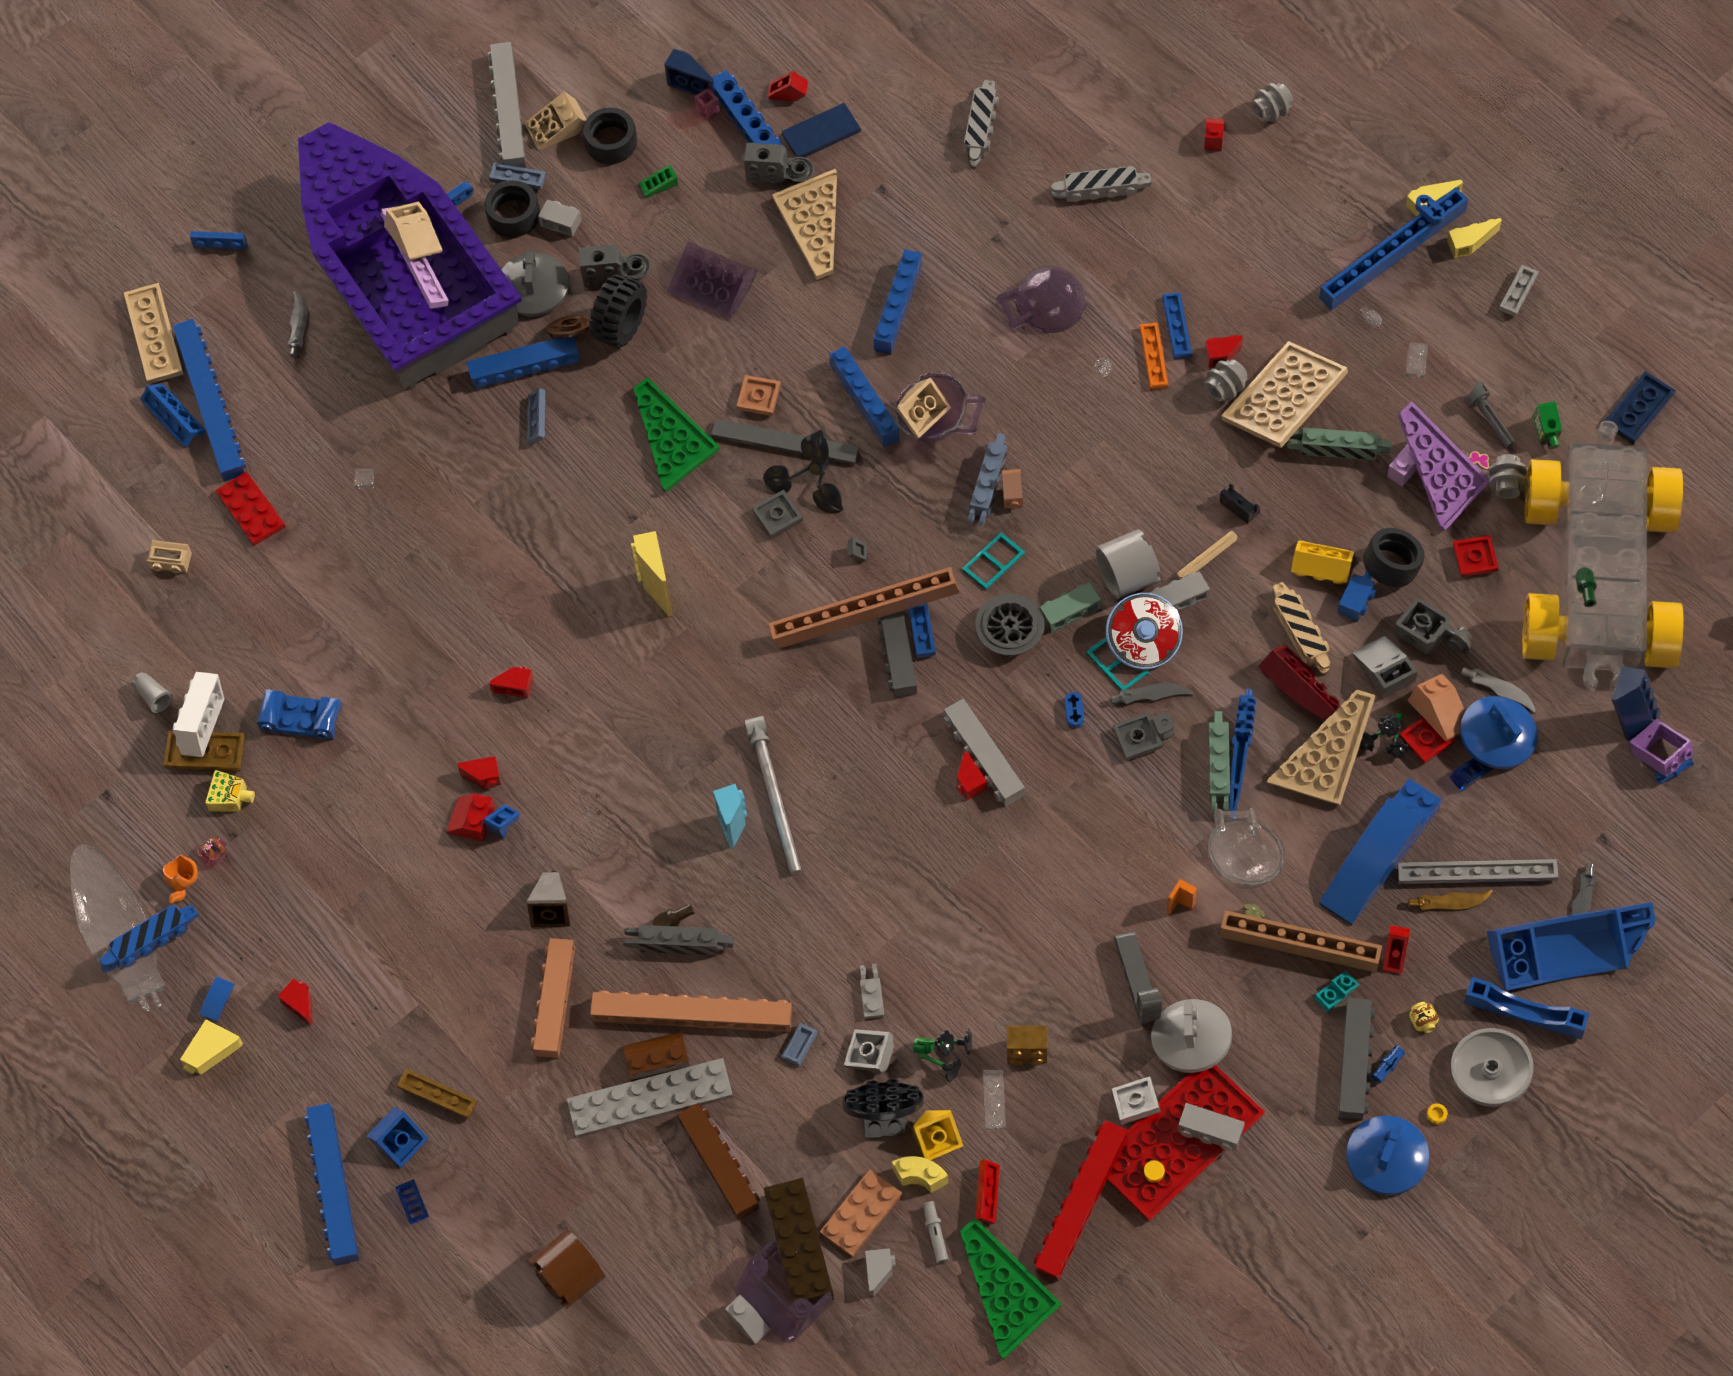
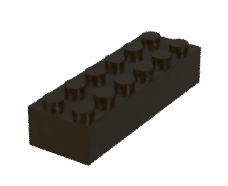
(798, 1241)

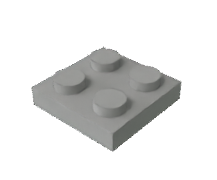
(1136, 1100)

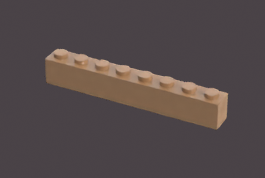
(1300, 941)

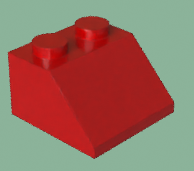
(469, 816)

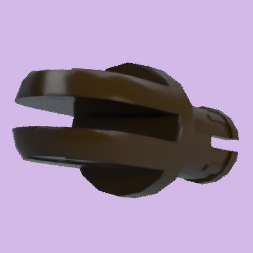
(672, 917)

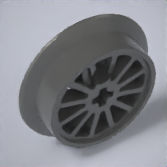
(1009, 602)

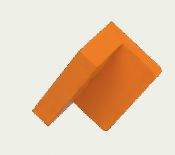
(1184, 894)

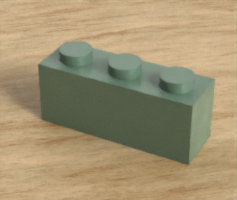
(1070, 607)

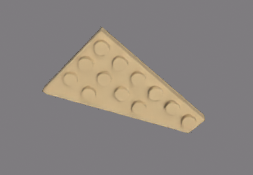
(811, 216)
(1327, 758)

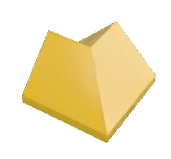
(936, 1133)

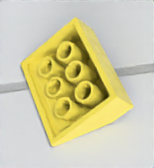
(650, 569)

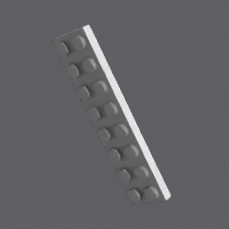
(649, 1097)

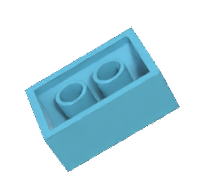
(731, 812)

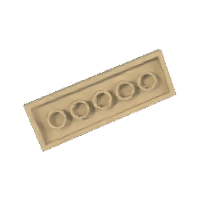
(153, 333)

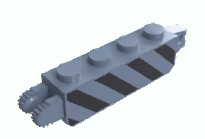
(988, 480)

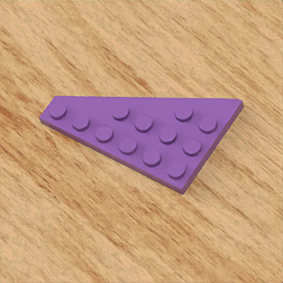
(1444, 469)

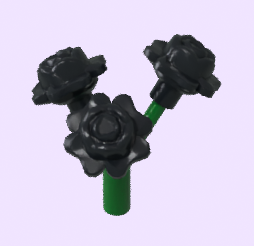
(1388, 726)

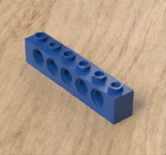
(750, 126)

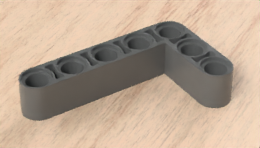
(1145, 998)

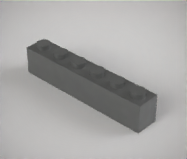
(898, 654)
(1355, 1059)

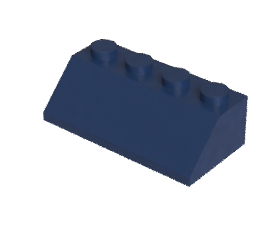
(1634, 701)

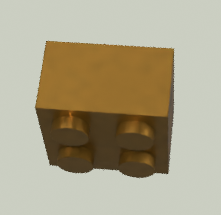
(1026, 1045)

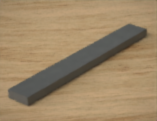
(778, 440)

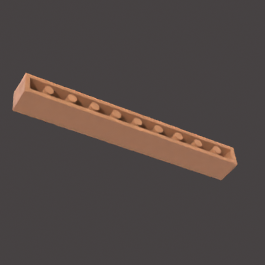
(864, 607)
(691, 1011)

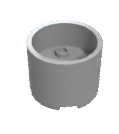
(1127, 564)

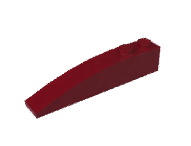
(1298, 682)

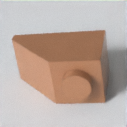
(1012, 489)

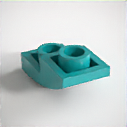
(1336, 992)

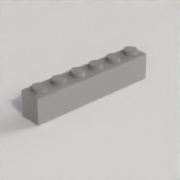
(983, 752)

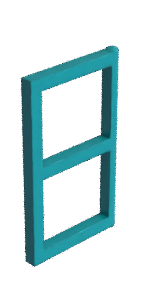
(1003, 569)
(1107, 670)

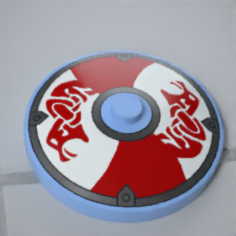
(1144, 631)

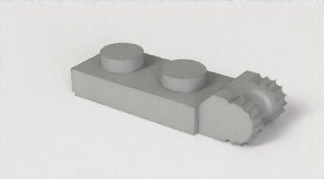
(871, 994)

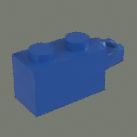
(1356, 596)

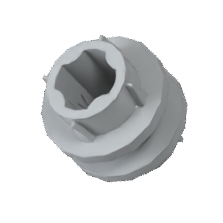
(1272, 102)
(1225, 380)
(1508, 476)

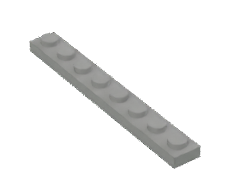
(1477, 871)

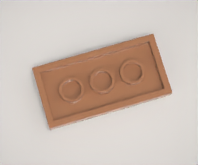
(860, 1213)

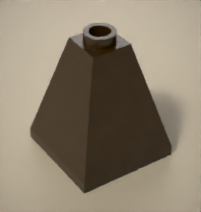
(548, 902)

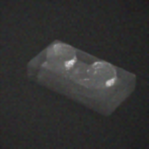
(1416, 360)

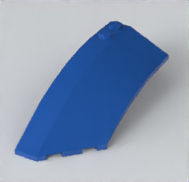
(1569, 945)

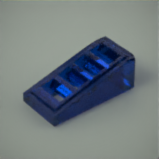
(1462, 780)
(405, 1186)

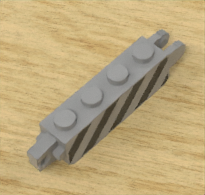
(980, 121)
(1100, 184)

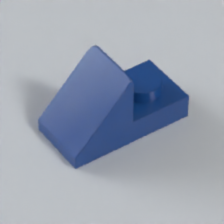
(501, 819)

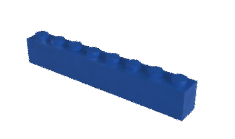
(332, 1184)

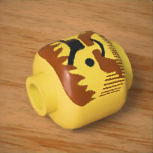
(1423, 1017)

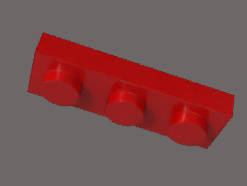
(987, 1192)

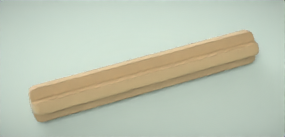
(1208, 555)

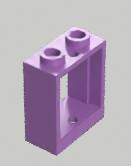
(1651, 735)

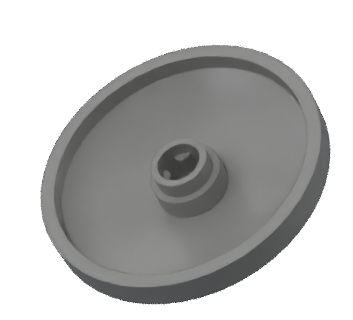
(1492, 1067)

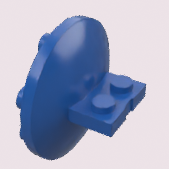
(1498, 732)
(1387, 1155)

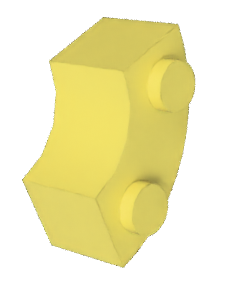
(921, 1172)

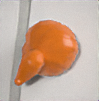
(179, 876)

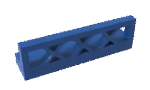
(169, 415)

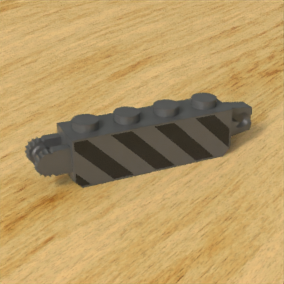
(677, 940)

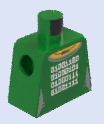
(1547, 424)

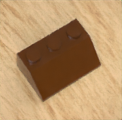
(656, 1056)

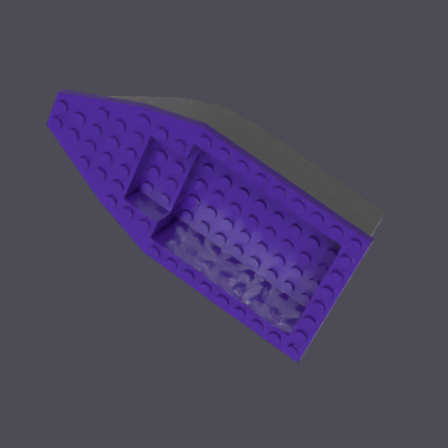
(342, 198)

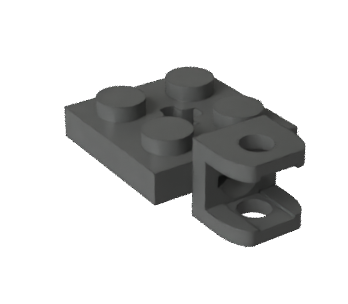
(1153, 731)

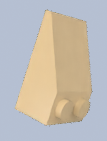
(922, 406)

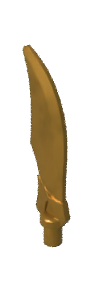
(1450, 901)

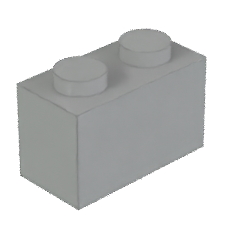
(559, 218)

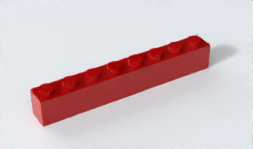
(1081, 1200)

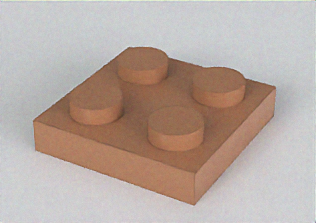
(758, 395)

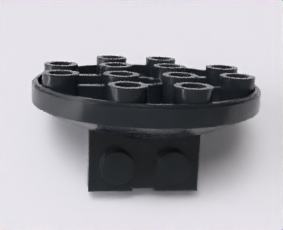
(883, 1107)

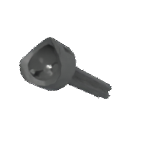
(1478, 397)

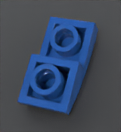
(216, 998)

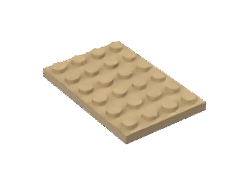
(1284, 394)

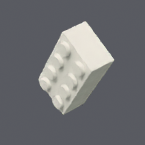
(198, 714)

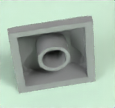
(870, 1051)

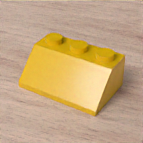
(1322, 562)

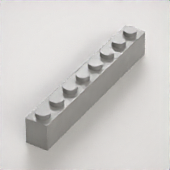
(507, 105)

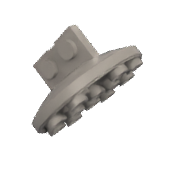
(1191, 1035)

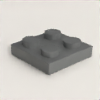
(777, 514)

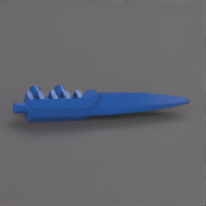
(1241, 741)

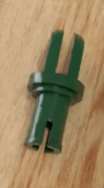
(1586, 585)

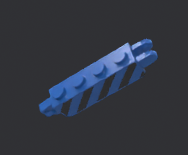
(147, 937)

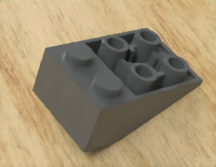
(1386, 666)

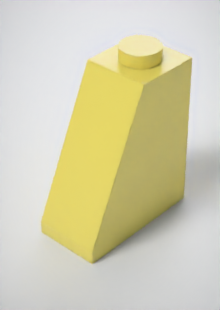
(209, 1048)

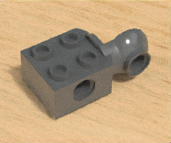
(772, 164)
(602, 262)
(1428, 627)

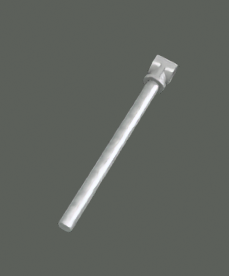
(757, 732)

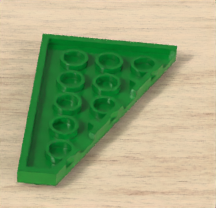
(674, 437)
(1009, 1292)

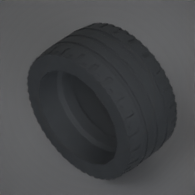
(606, 118)
(512, 191)
(1386, 571)

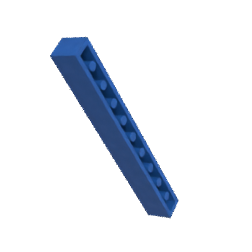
(1390, 251)
(208, 399)

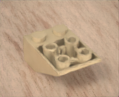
(556, 121)
(412, 230)

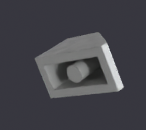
(879, 1268)
(747, 1319)

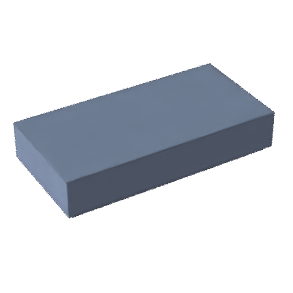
(799, 1044)

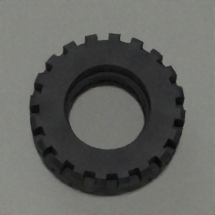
(618, 310)

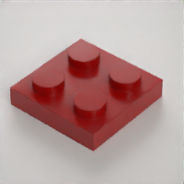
(1475, 556)
(1424, 740)

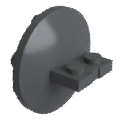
(539, 281)

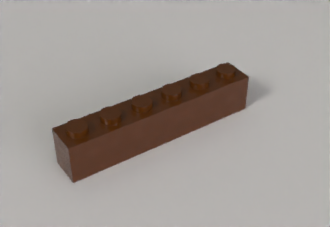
(718, 1161)

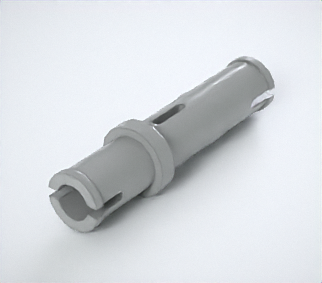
(933, 1224)

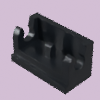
(1238, 504)

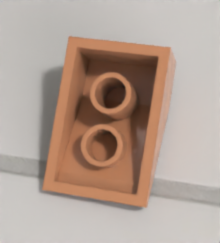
(1439, 706)

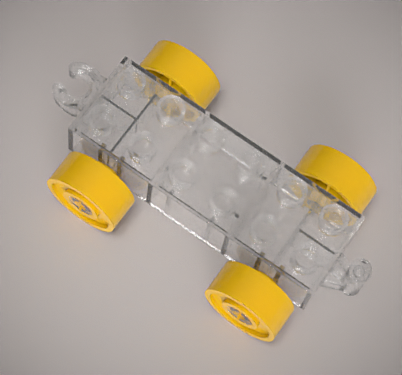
(1604, 528)

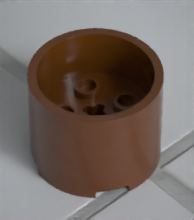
(566, 1268)

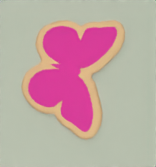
(1481, 459)

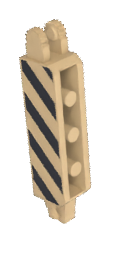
(1300, 628)

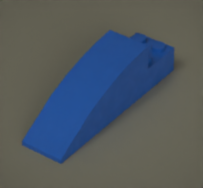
(1380, 850)

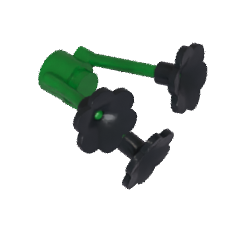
(945, 1044)

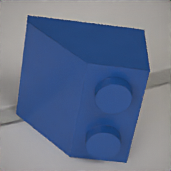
(397, 1137)

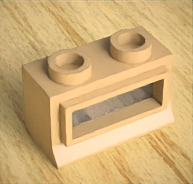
(169, 556)

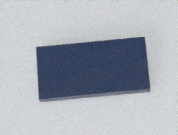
(821, 131)
(1640, 407)

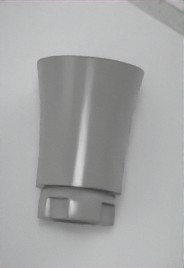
(152, 692)

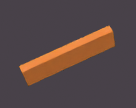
(1153, 356)

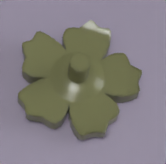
(1253, 910)

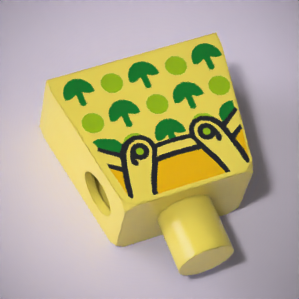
(227, 793)

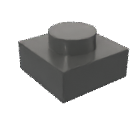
(857, 550)

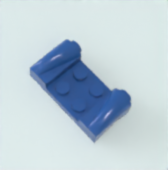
(299, 715)

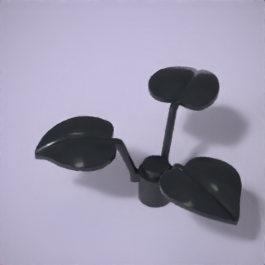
(816, 448)

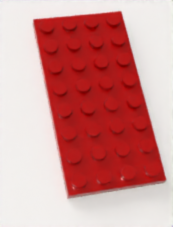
(1182, 1157)

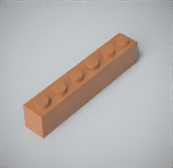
(554, 998)

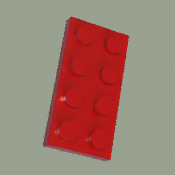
(250, 508)

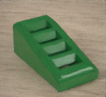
(656, 177)

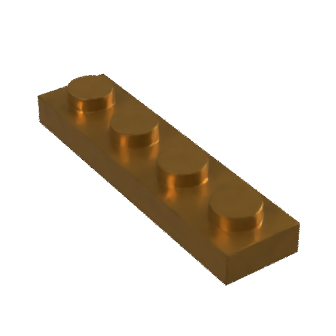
(437, 1094)

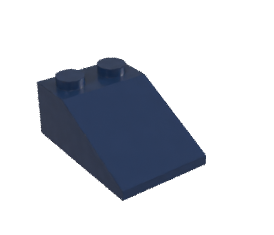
(686, 74)

